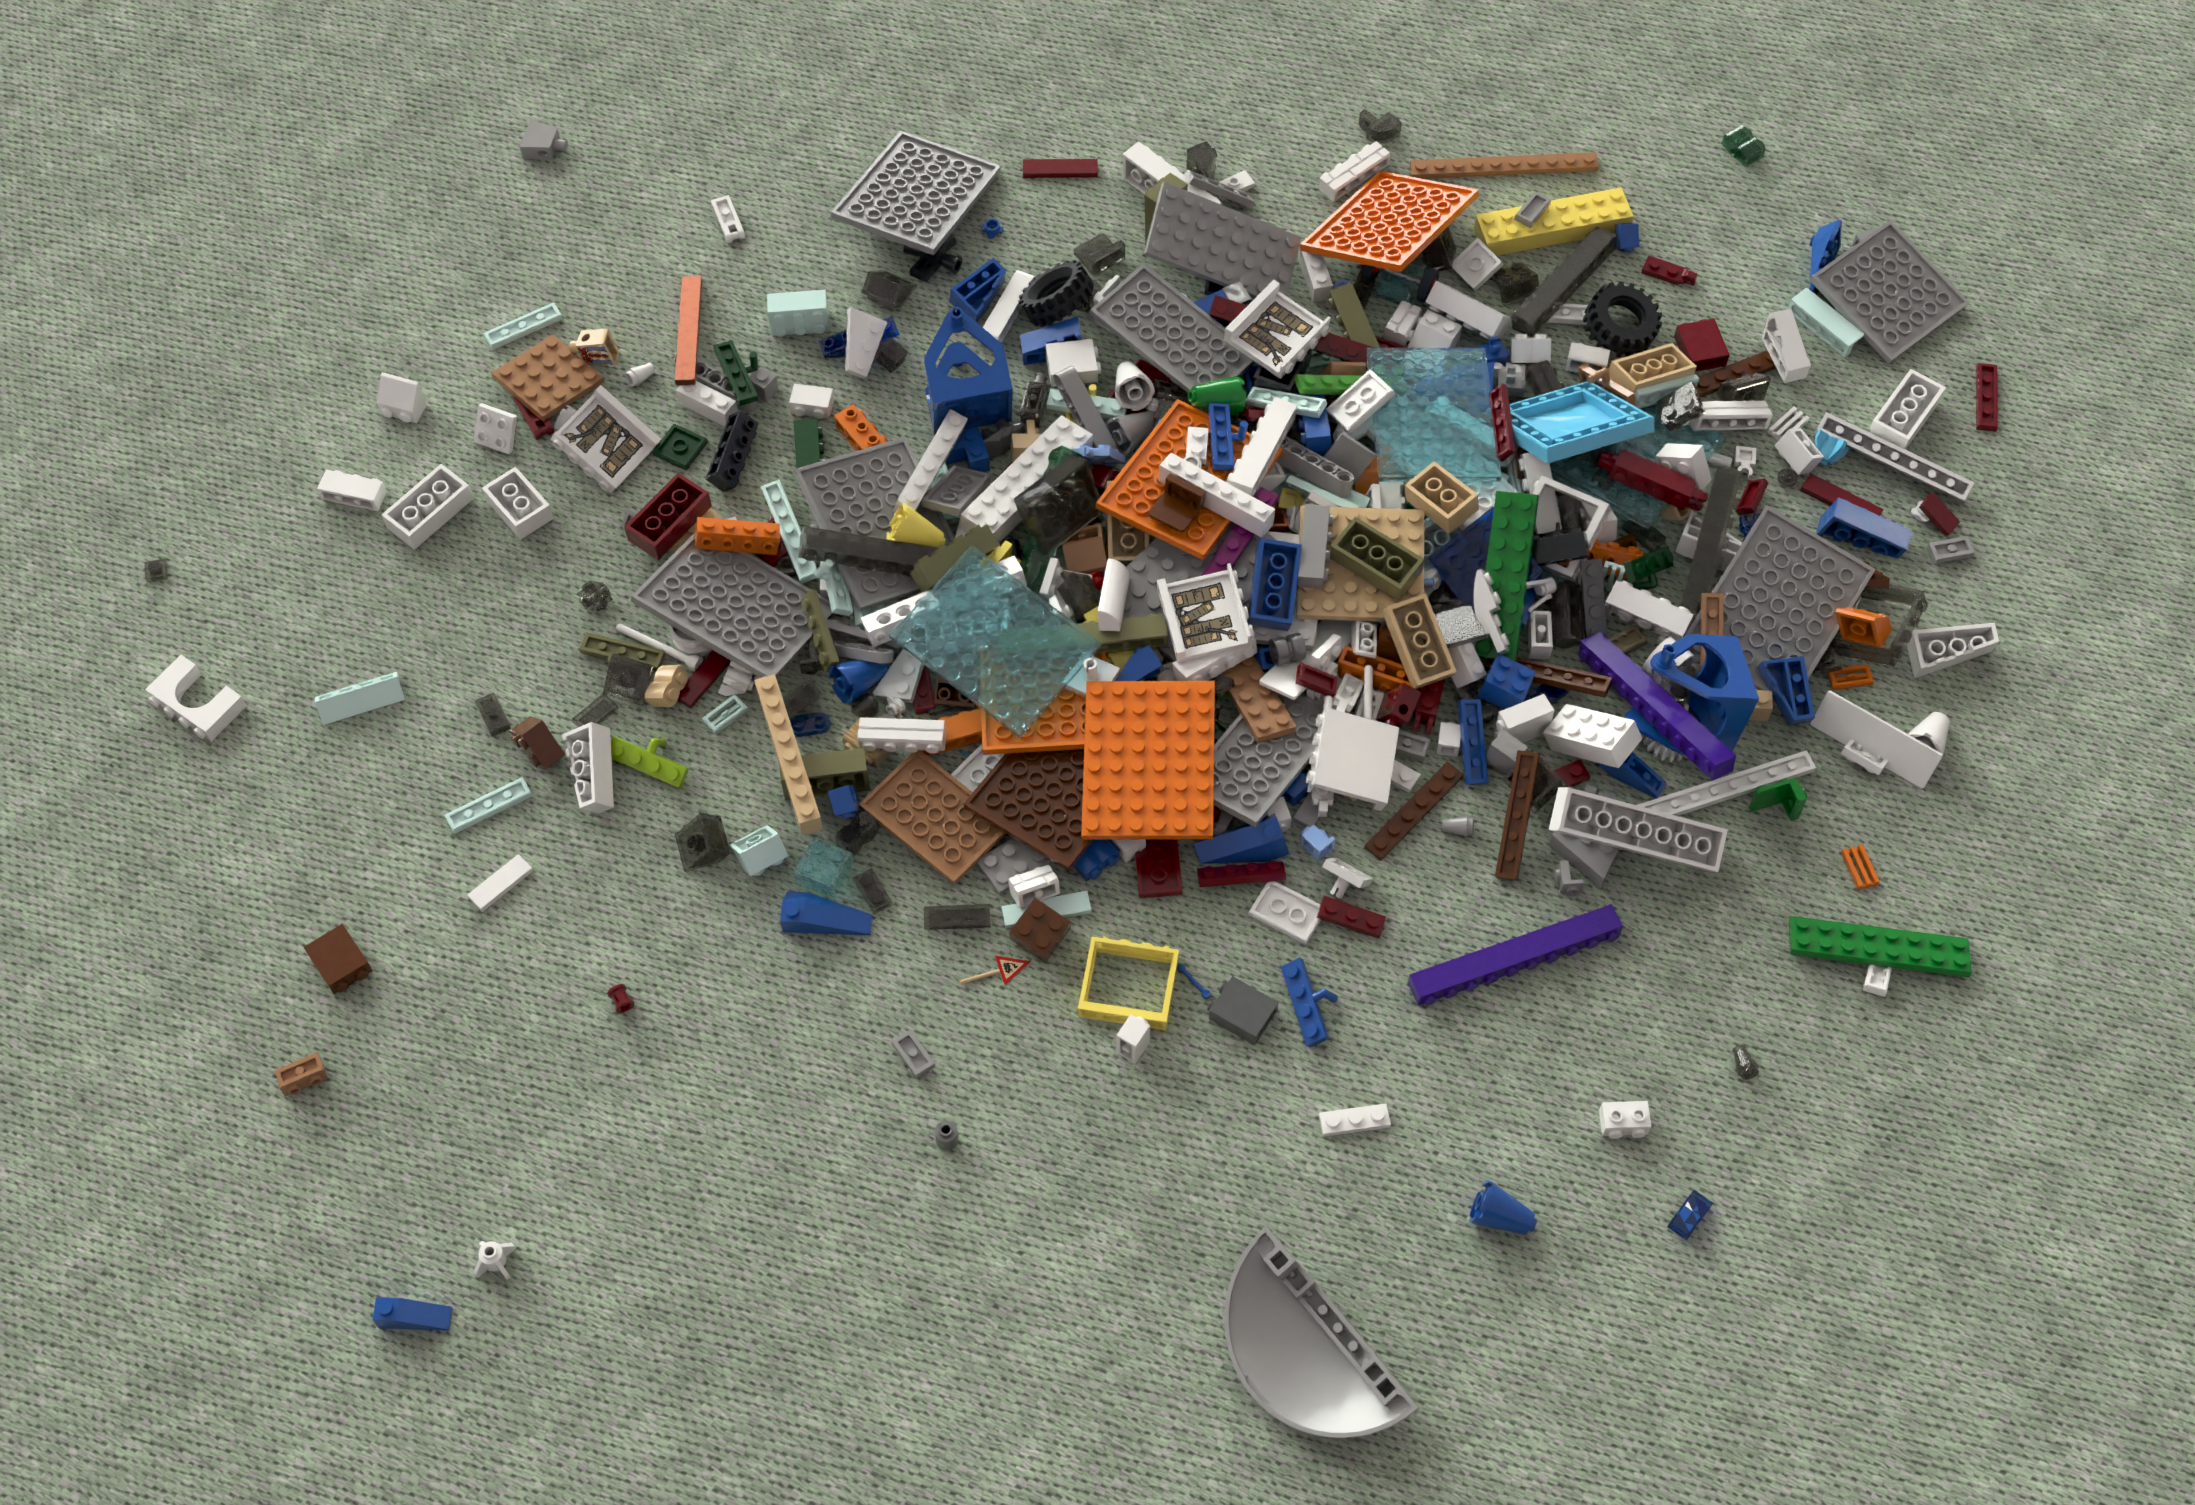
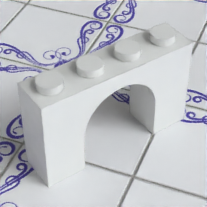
(205, 720)

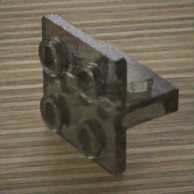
(1079, 593)

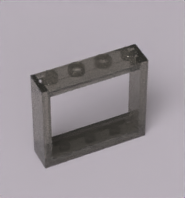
(1894, 595)

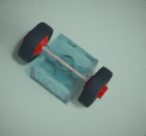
(1402, 285)

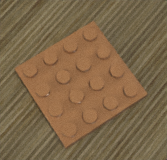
(547, 377)

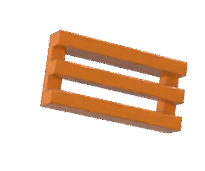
(1849, 683)
(1863, 854)

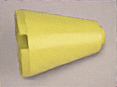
(913, 528)

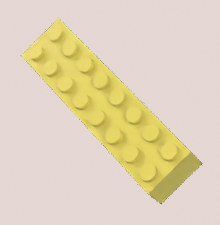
(1560, 223)

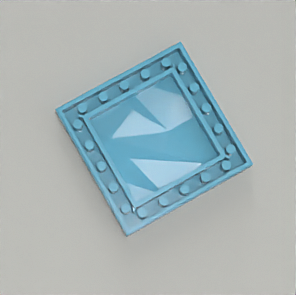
(1575, 421)

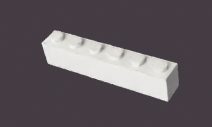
(1263, 446)
(932, 461)
(1221, 496)

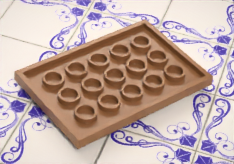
(927, 814)

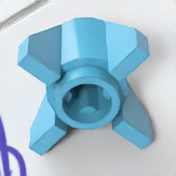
(1830, 447)

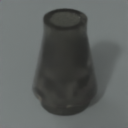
(1745, 1064)

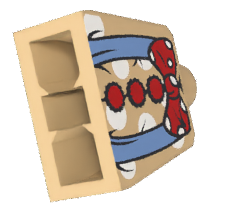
(596, 347)

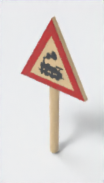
(1007, 968)

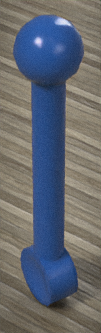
(1205, 993)

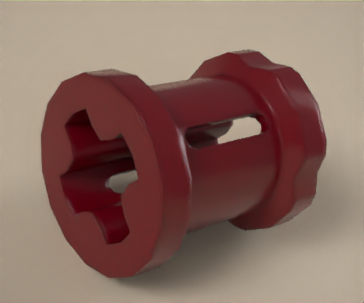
(620, 998)

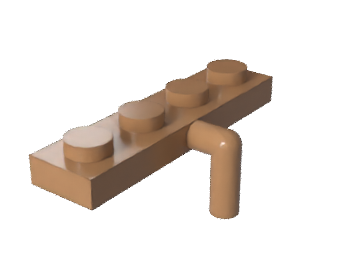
(1603, 380)

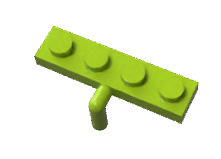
(648, 761)

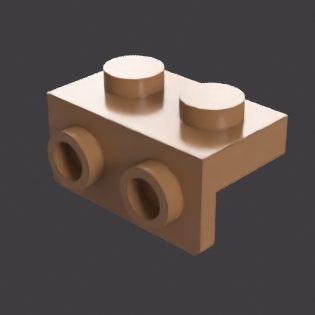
(301, 1074)

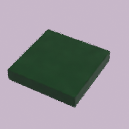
(680, 447)

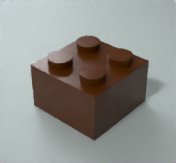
(1040, 930)

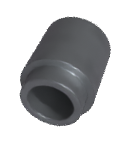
(946, 1135)

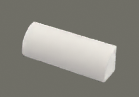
(1113, 596)

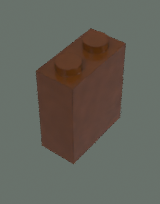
(338, 959)

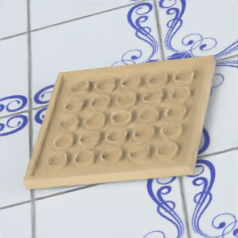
(1345, 593)

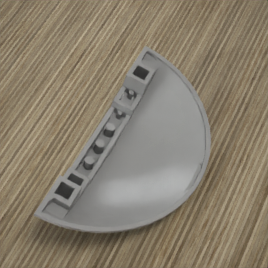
(1302, 1351)

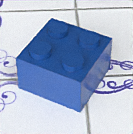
(1506, 682)

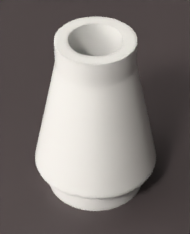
(639, 374)

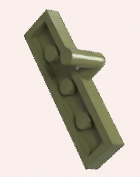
(821, 635)
(604, 647)

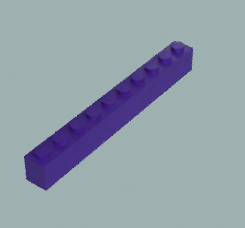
(1657, 706)
(1515, 955)

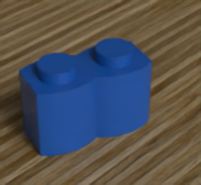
(1096, 858)

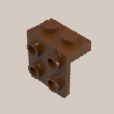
(1178, 504)

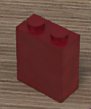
(1702, 344)

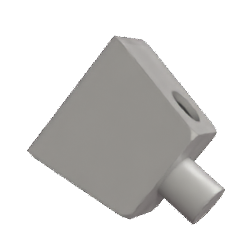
(541, 142)

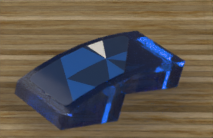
(1690, 1214)

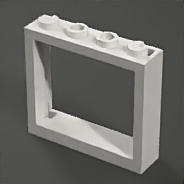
(1593, 530)

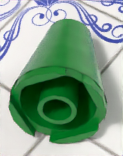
(1220, 391)

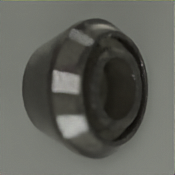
(865, 706)

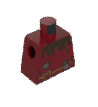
(1398, 705)

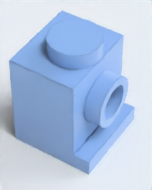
(1316, 842)

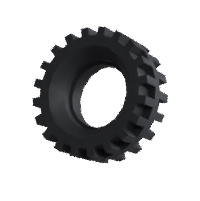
(1056, 293)
(1611, 335)

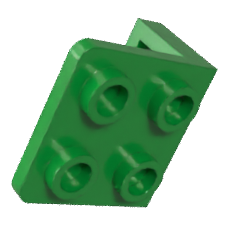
(1784, 791)

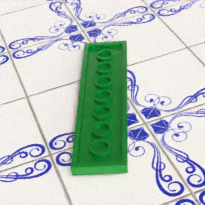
(1509, 565)
(1879, 946)

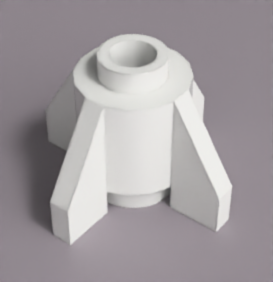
(736, 680)
(493, 1257)

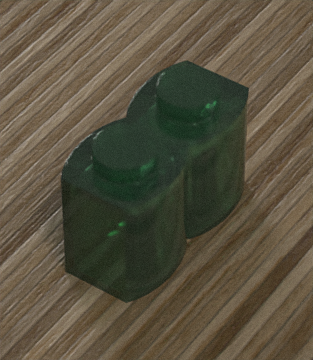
(1743, 145)

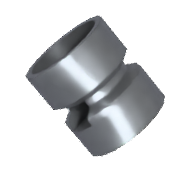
(1287, 649)

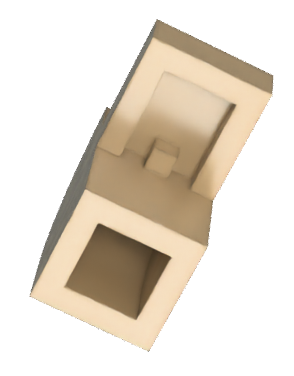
(1021, 442)

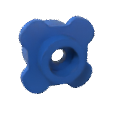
(992, 223)

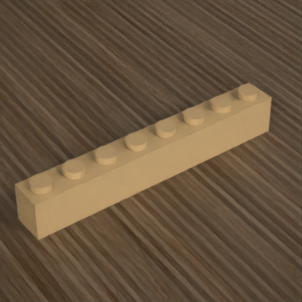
(788, 755)

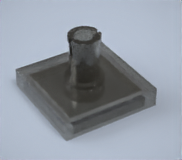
(627, 679)

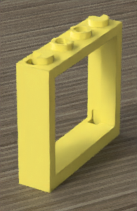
(1134, 950)

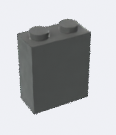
(1242, 1010)

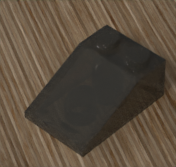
(1458, 623)

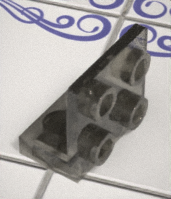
(1515, 283)

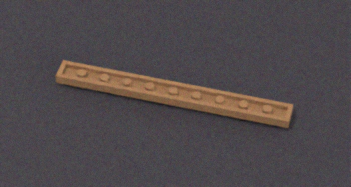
(1504, 165)

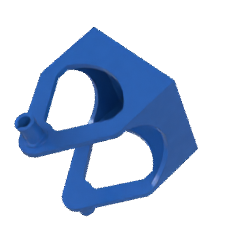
(979, 398)
(1721, 690)

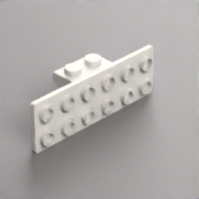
(1328, 646)
(1874, 741)

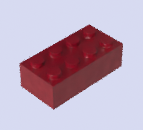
(668, 516)

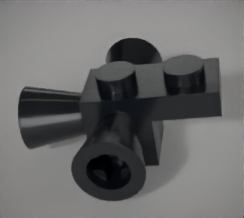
(929, 264)

